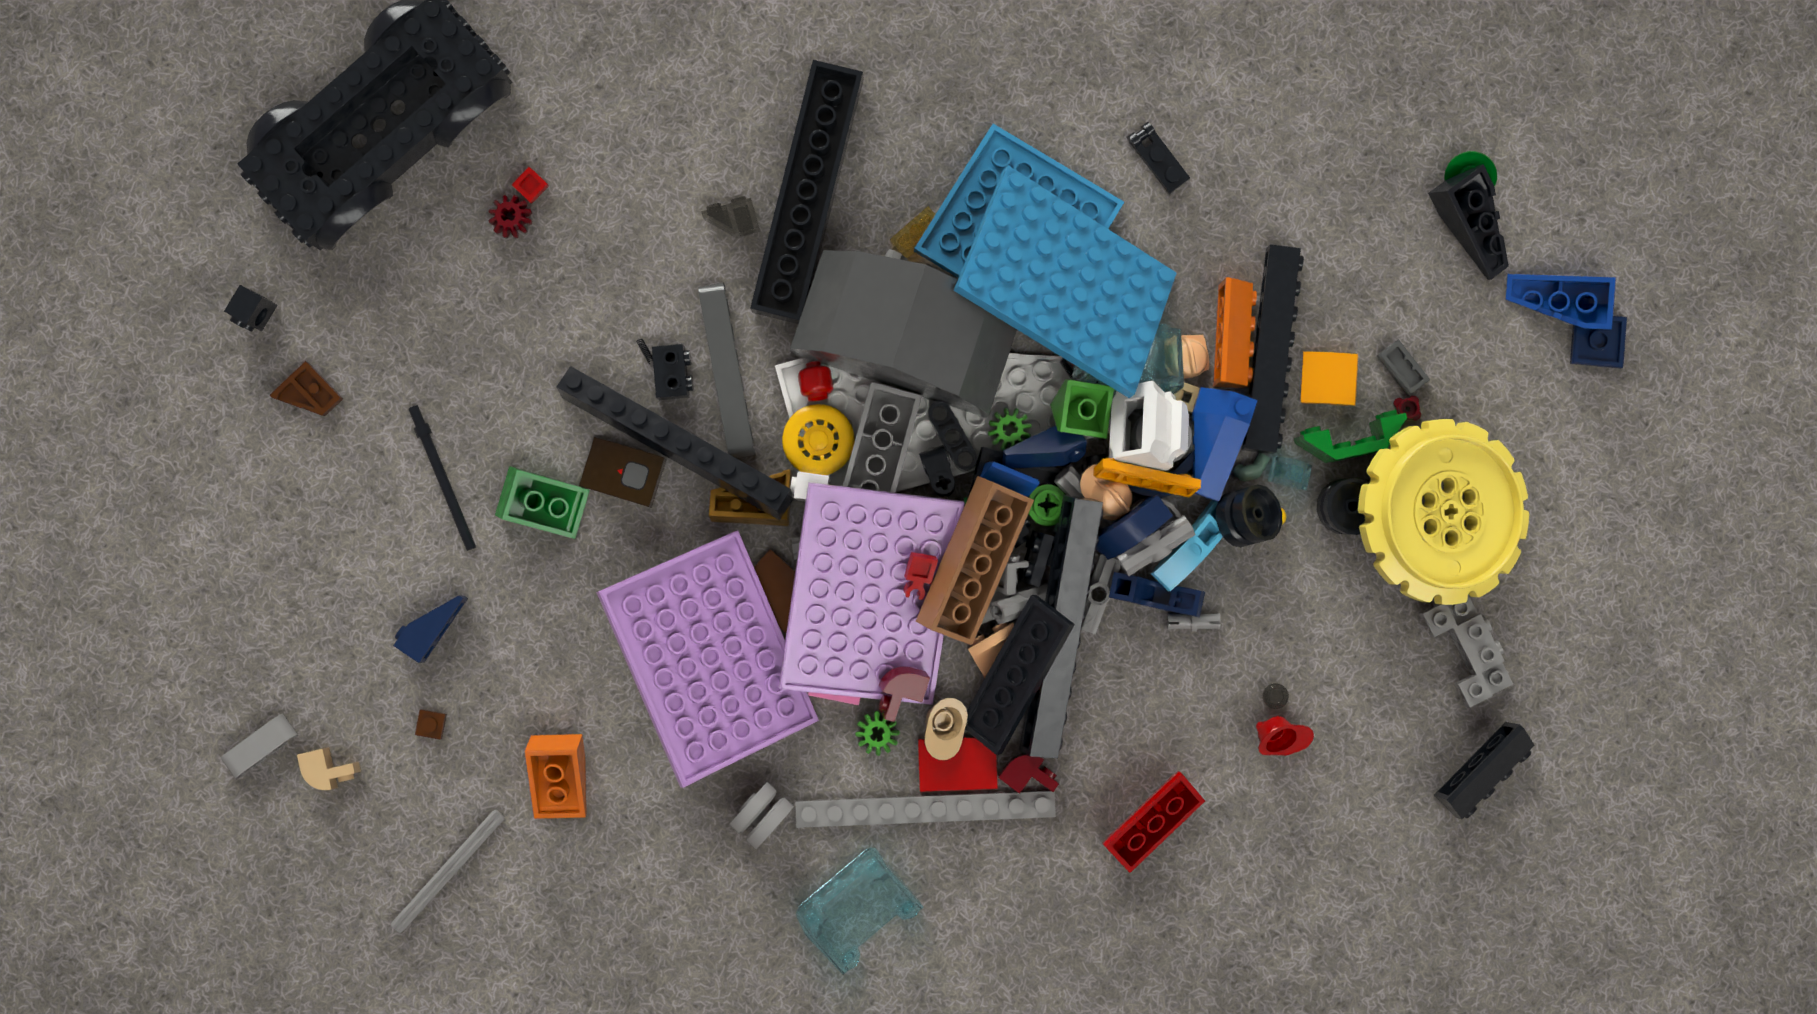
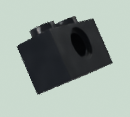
(249, 309)

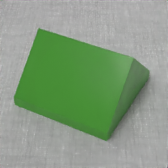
(1083, 408)

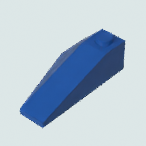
(1573, 299)
(1219, 430)

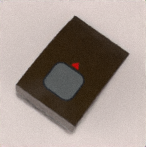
(623, 472)

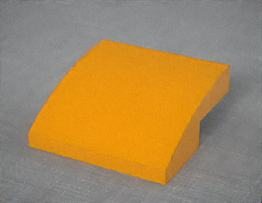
(1329, 378)

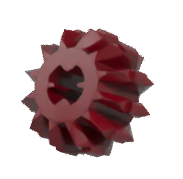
(503, 224)

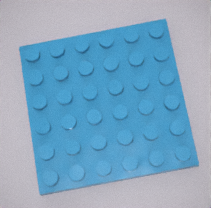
(960, 215)

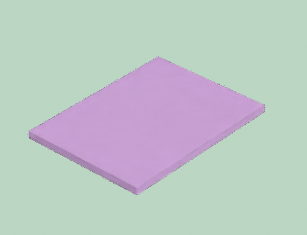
(849, 595)
(706, 657)

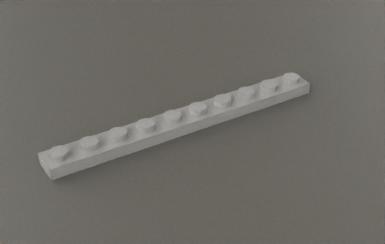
(925, 809)

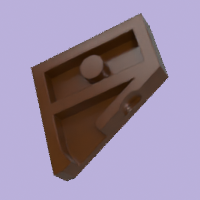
(308, 391)

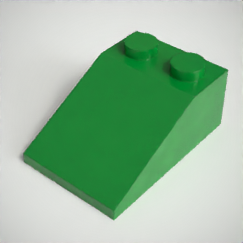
(541, 502)

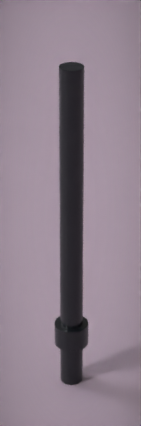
(423, 432)

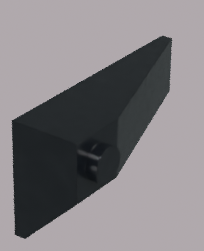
(1470, 214)

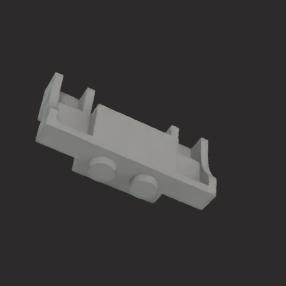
(1475, 646)

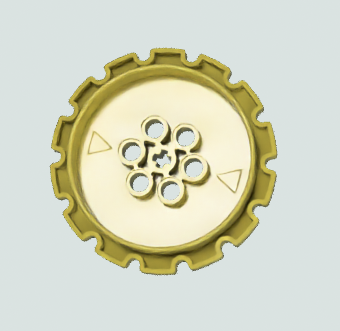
(1396, 517)

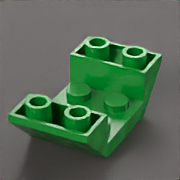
(1320, 444)

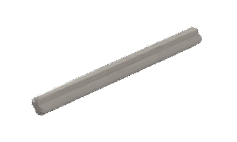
(447, 871)

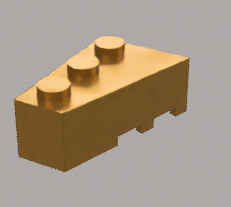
(731, 509)

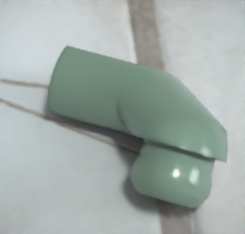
(1252, 471)

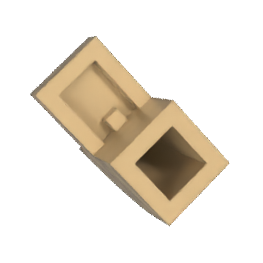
(319, 770)

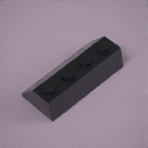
(1485, 769)

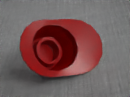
(1281, 737)

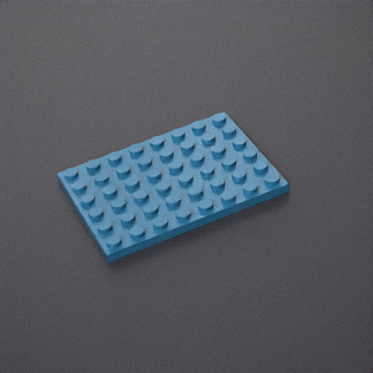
(1066, 282)

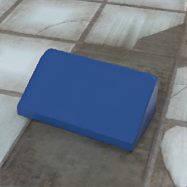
(1009, 478)

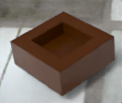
(430, 724)

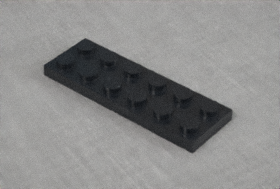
(1017, 674)

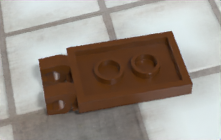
(777, 583)

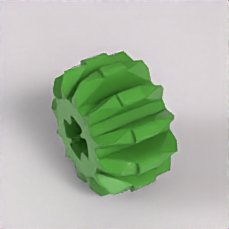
(1004, 421)
(869, 731)

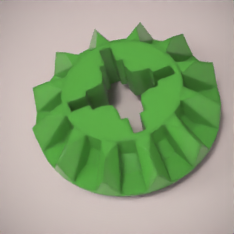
(1054, 496)

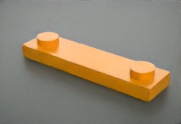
(1146, 478)

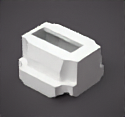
(1162, 429)

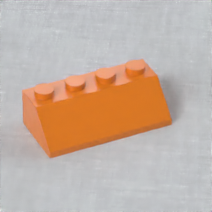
(1233, 334)

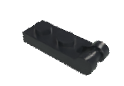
(1158, 158)

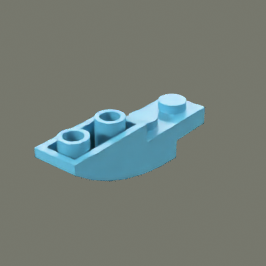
(1190, 553)

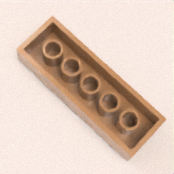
(974, 561)

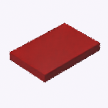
(970, 769)

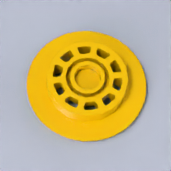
(818, 439)

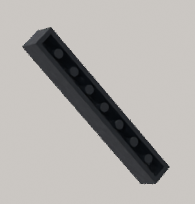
(1272, 347)

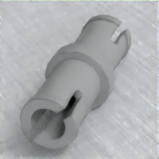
(1183, 621)

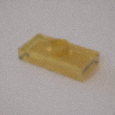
(909, 235)

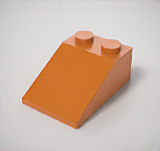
(557, 775)

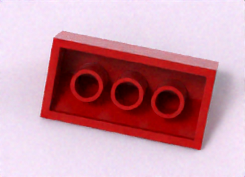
(1153, 821)

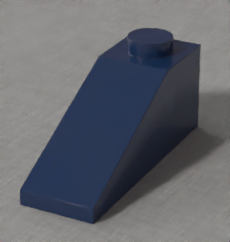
(1046, 450)
(424, 633)

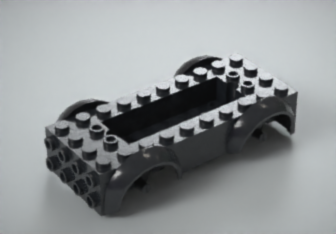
(304, 150)

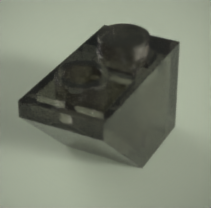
(734, 218)

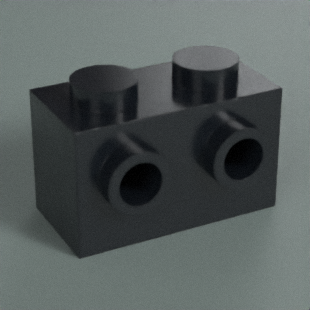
(670, 371)

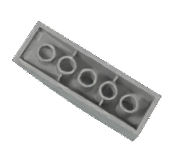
(882, 439)

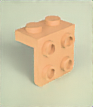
(986, 649)

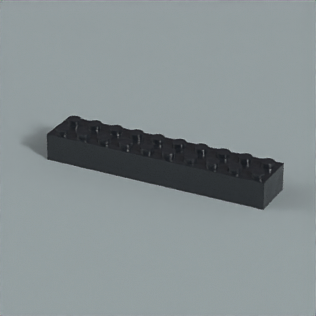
(807, 191)

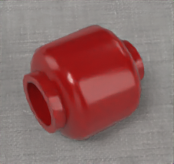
(815, 381)

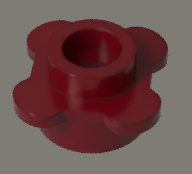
(1413, 404)

